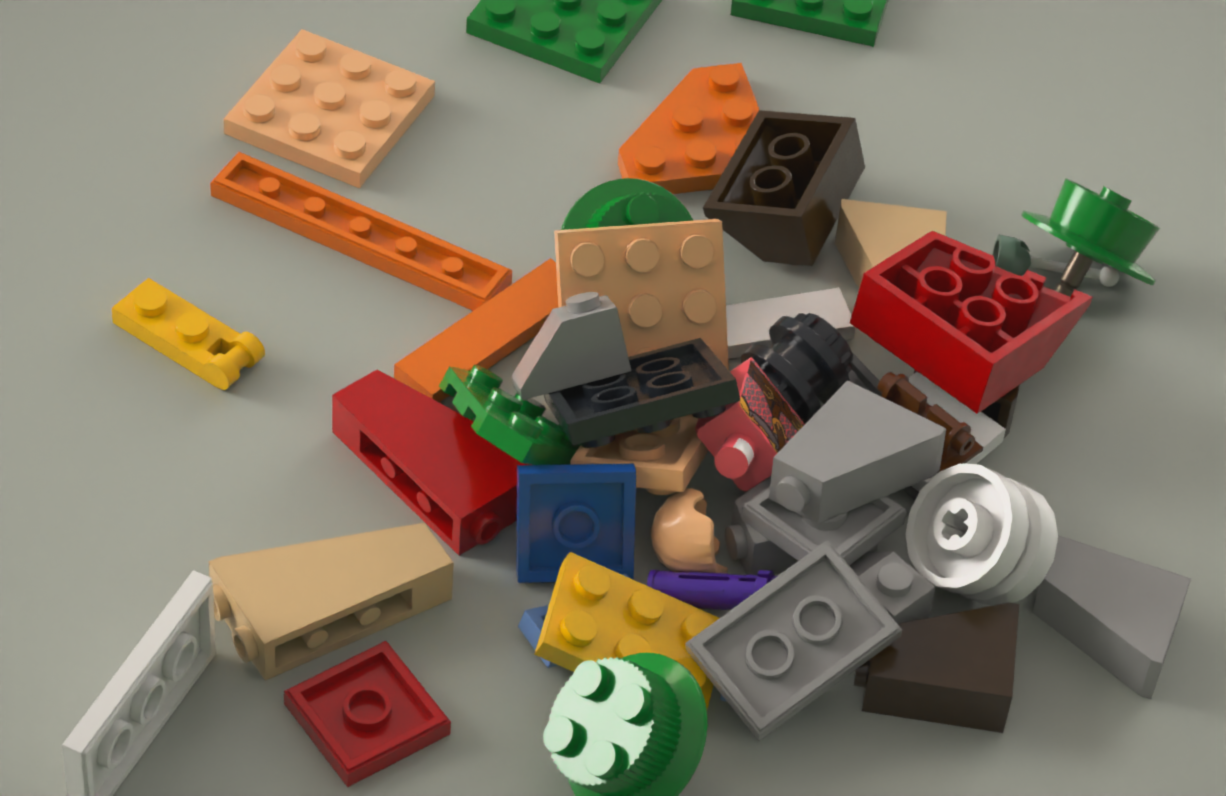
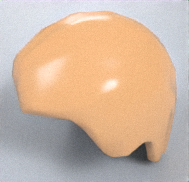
(685, 535)

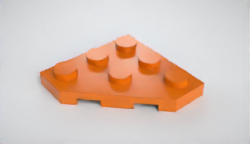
(692, 131)

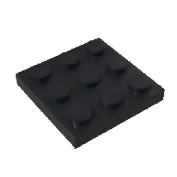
(658, 388)

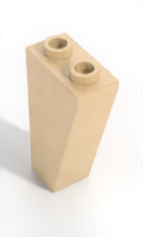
(327, 592)

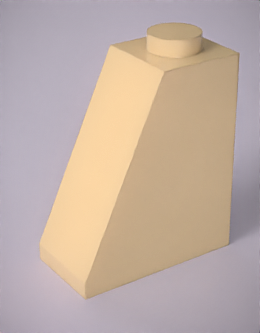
(876, 231)

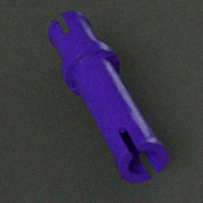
(708, 590)

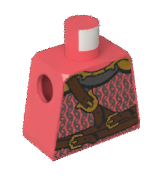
(749, 430)

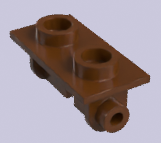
(958, 443)

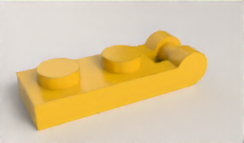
(187, 334)

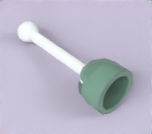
(1016, 258)

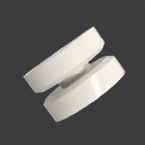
(981, 535)

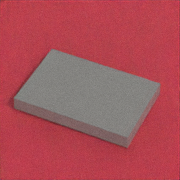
(793, 640)

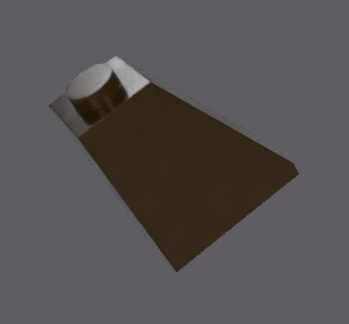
(947, 669)

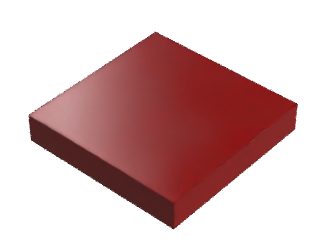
(367, 713)

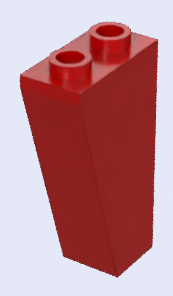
(429, 459)

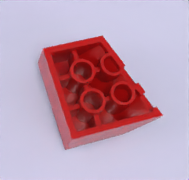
(964, 318)

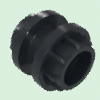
(804, 361)

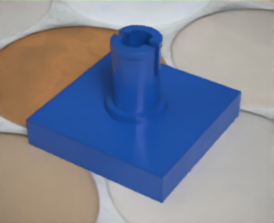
(574, 511)

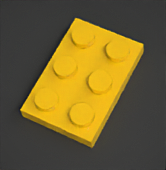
(611, 615)

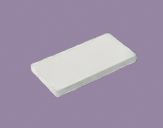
(142, 692)

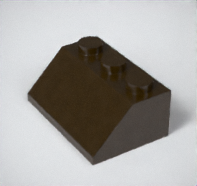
(788, 184)

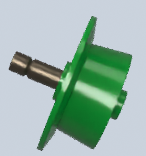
(1098, 231)

